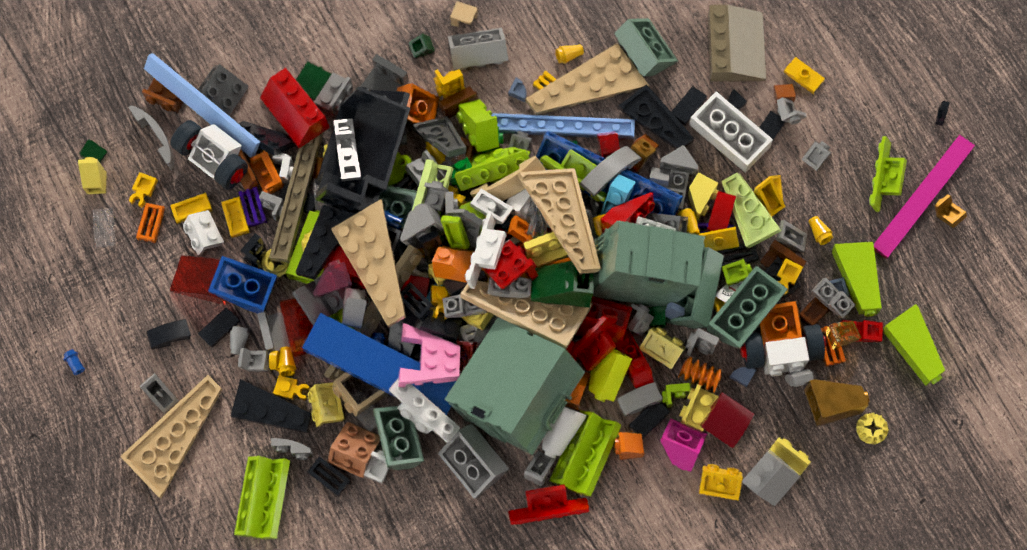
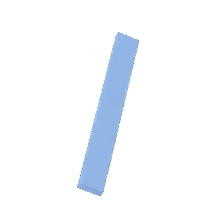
(200, 104)
(564, 125)

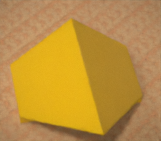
(770, 194)

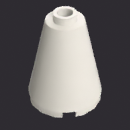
(562, 432)

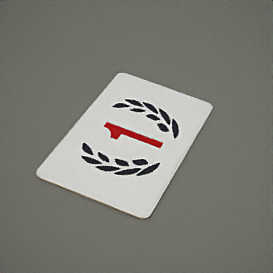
(727, 291)

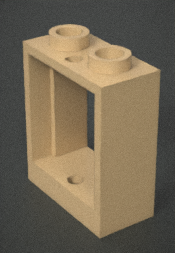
(350, 404)

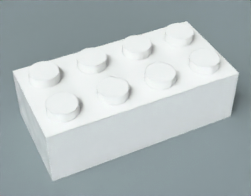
(730, 132)

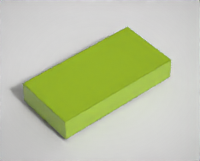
(455, 232)

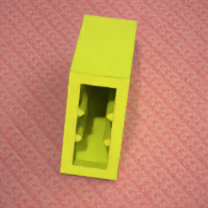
(608, 375)

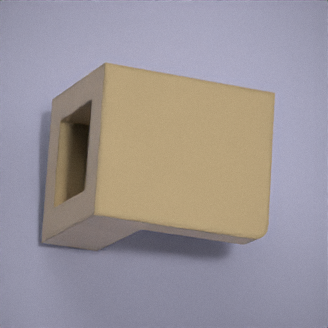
(463, 13)

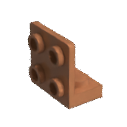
(353, 449)

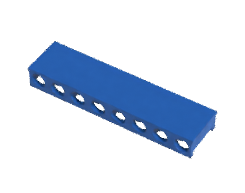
(665, 200)
(367, 359)

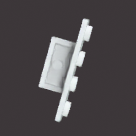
(487, 252)
(423, 412)

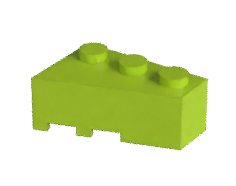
(479, 125)

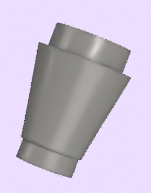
(238, 339)

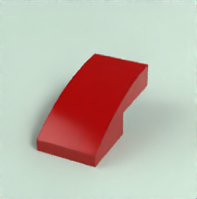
(721, 211)
(869, 330)

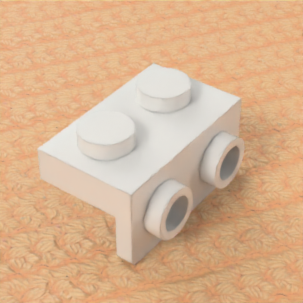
(202, 231)

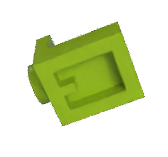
(736, 272)
(676, 390)

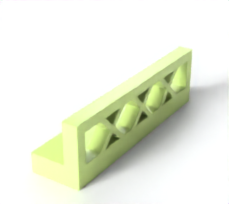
(430, 174)

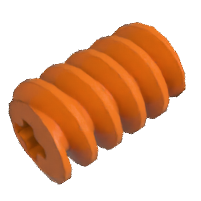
(700, 373)

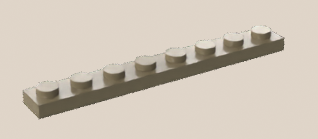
(295, 201)
(372, 316)

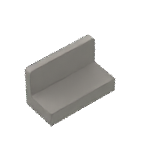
(273, 331)

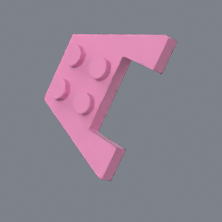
(438, 358)

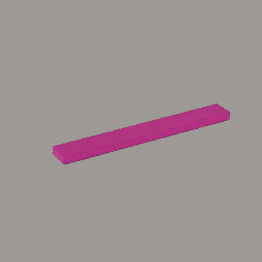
(923, 196)

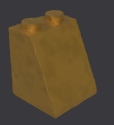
(835, 400)

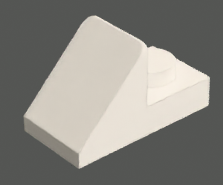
(485, 203)

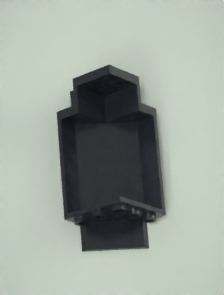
(378, 129)

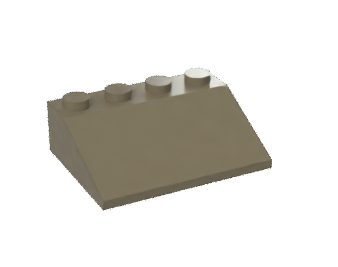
(736, 44)

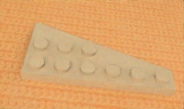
(592, 81)
(562, 206)
(370, 251)
(547, 320)
(166, 443)

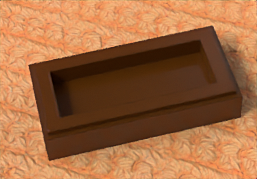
(813, 312)

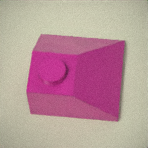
(682, 444)

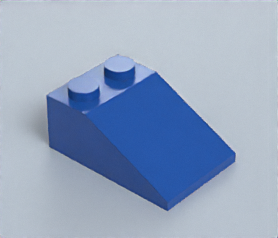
(243, 285)

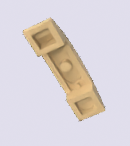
(510, 184)

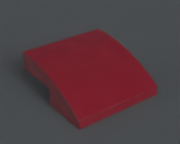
(727, 420)

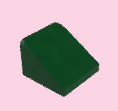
(421, 46)
(93, 150)
(659, 316)

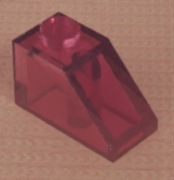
(333, 279)

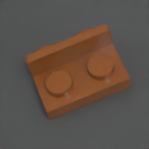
(161, 95)

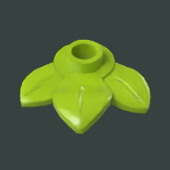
(399, 170)

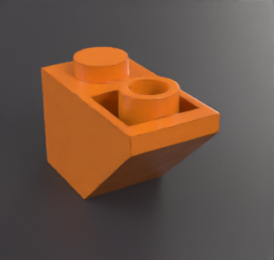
(629, 445)

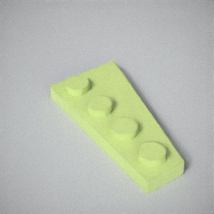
(749, 212)

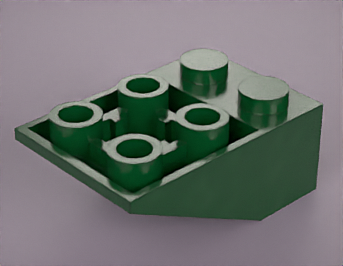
(562, 285)

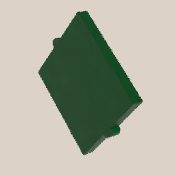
(312, 79)

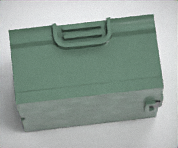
(647, 264)
(515, 385)

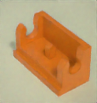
(266, 173)

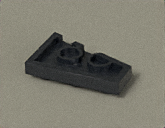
(270, 140)

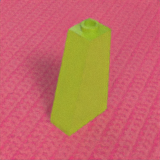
(298, 252)
(859, 270)
(914, 343)

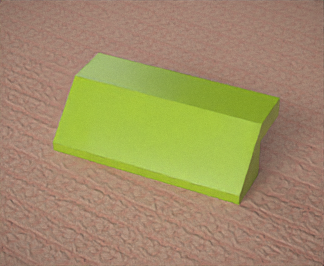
(586, 454)
(262, 497)

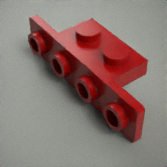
(595, 343)
(547, 504)

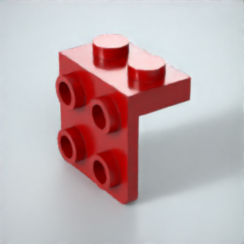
(511, 266)

